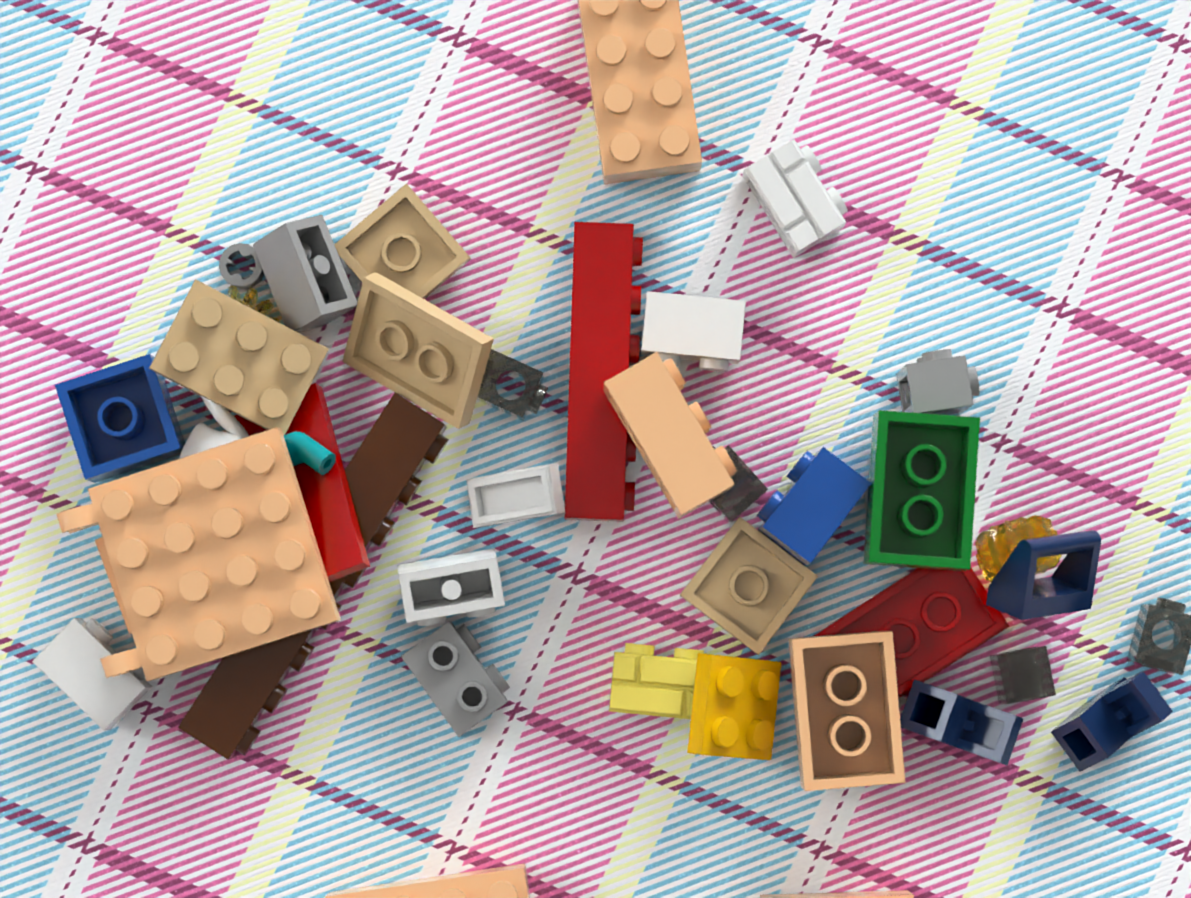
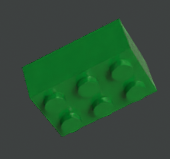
(921, 490)

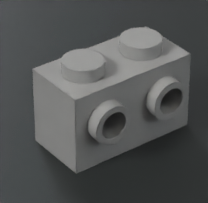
(305, 274)
(937, 384)
(456, 677)

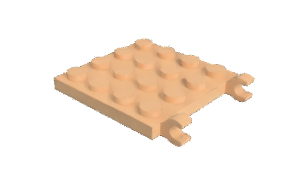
(209, 555)

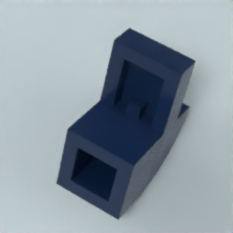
(1111, 720)
(960, 722)

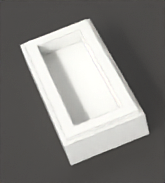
(515, 495)

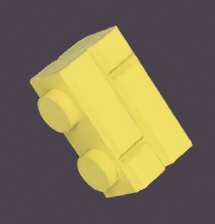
(653, 683)

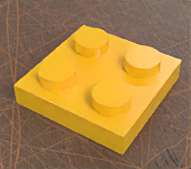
(734, 707)

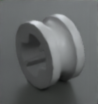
(236, 279)

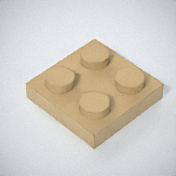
(403, 245)
(748, 585)

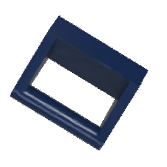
(1066, 591)

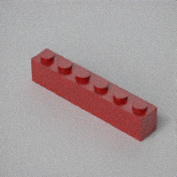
(598, 351)

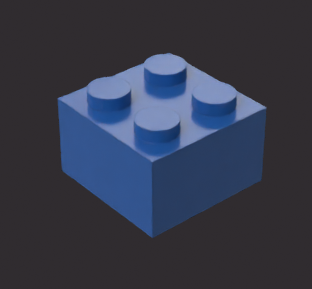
(120, 419)
(813, 506)

